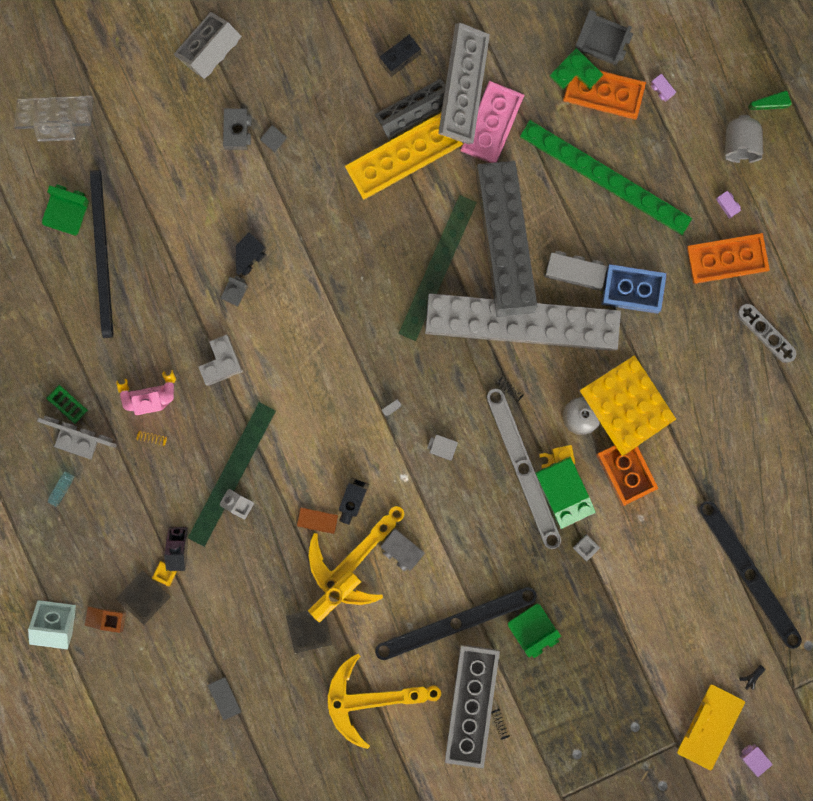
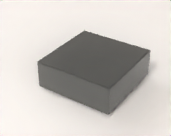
(273, 138)

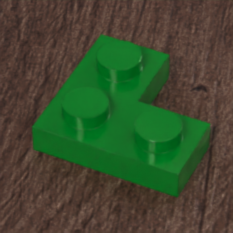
(576, 66)

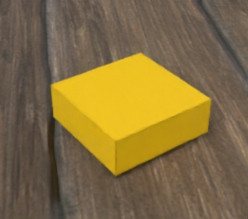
(163, 576)

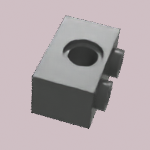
(233, 118)

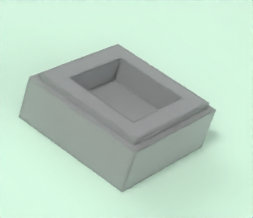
(391, 408)
(586, 547)

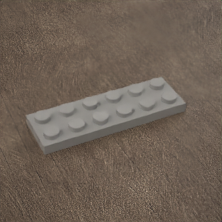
(464, 83)

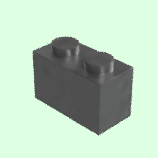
(402, 550)

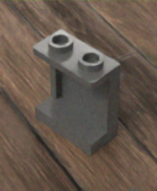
(603, 39)

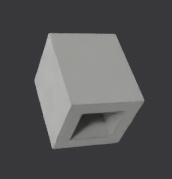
(442, 447)

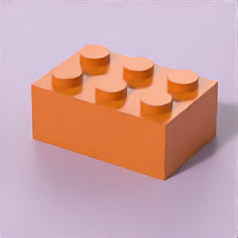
(627, 474)

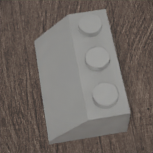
(207, 45)

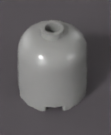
(744, 140)
(574, 419)

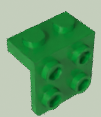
(65, 210)
(534, 631)

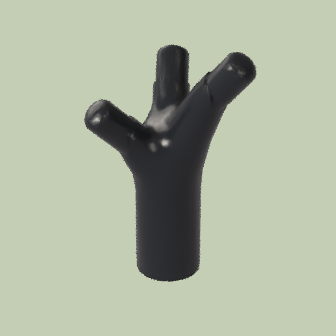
(752, 678)

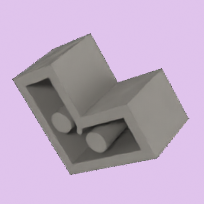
(226, 362)

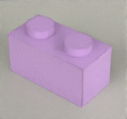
(663, 88)
(728, 204)

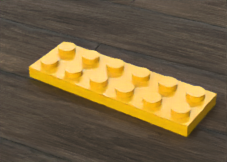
(400, 157)

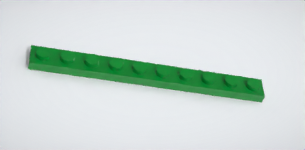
(606, 177)

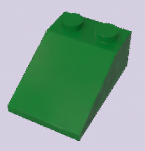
(565, 492)

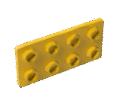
(710, 727)

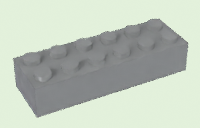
(471, 706)

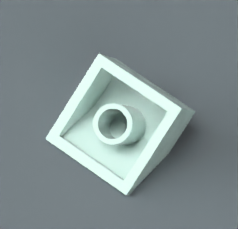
(52, 624)

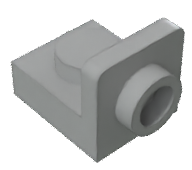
(236, 504)

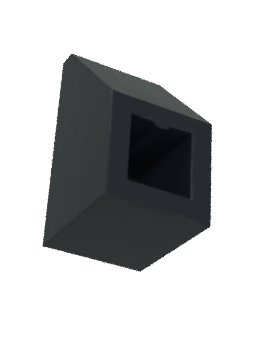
(247, 253)
(176, 549)

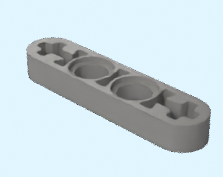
(764, 336)

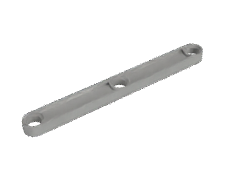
(529, 481)

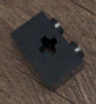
(400, 55)

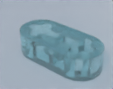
(61, 489)

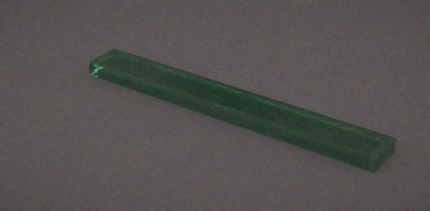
(437, 267)
(232, 473)

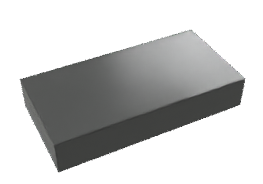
(224, 698)

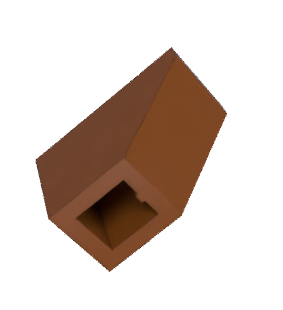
(105, 619)

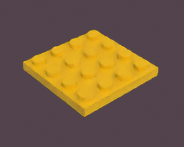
(628, 405)

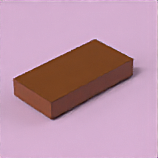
(317, 520)

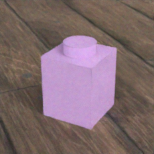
(755, 759)

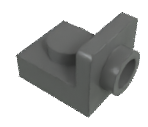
(234, 290)

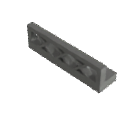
(415, 112)

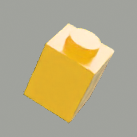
(557, 455)

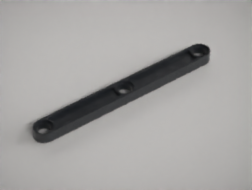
(101, 254)
(757, 586)
(442, 628)

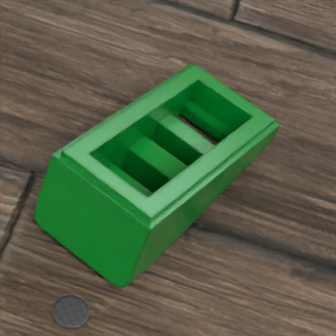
(776, 101)
(55, 391)

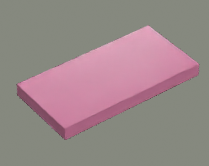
(493, 122)

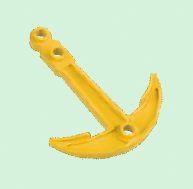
(323, 574)
(352, 702)

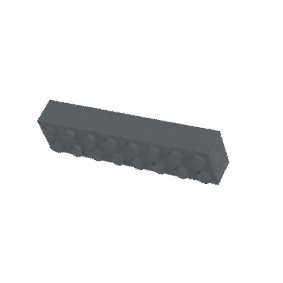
(506, 238)

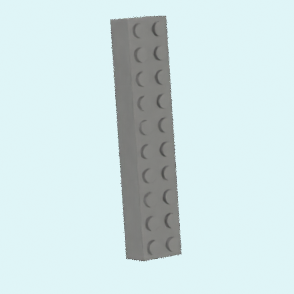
(547, 326)

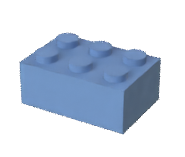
(633, 289)

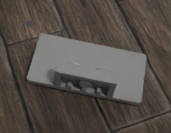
(74, 441)

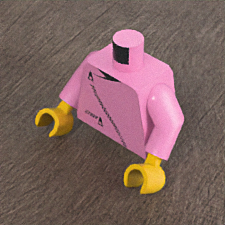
(148, 399)

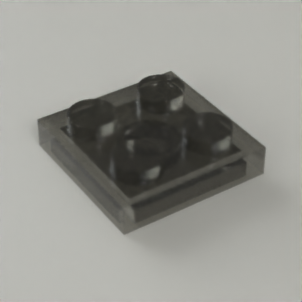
(143, 597)
(308, 632)

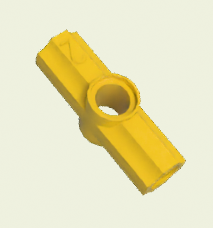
(325, 605)

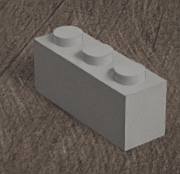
(576, 270)

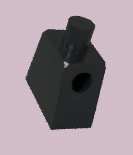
(354, 493)

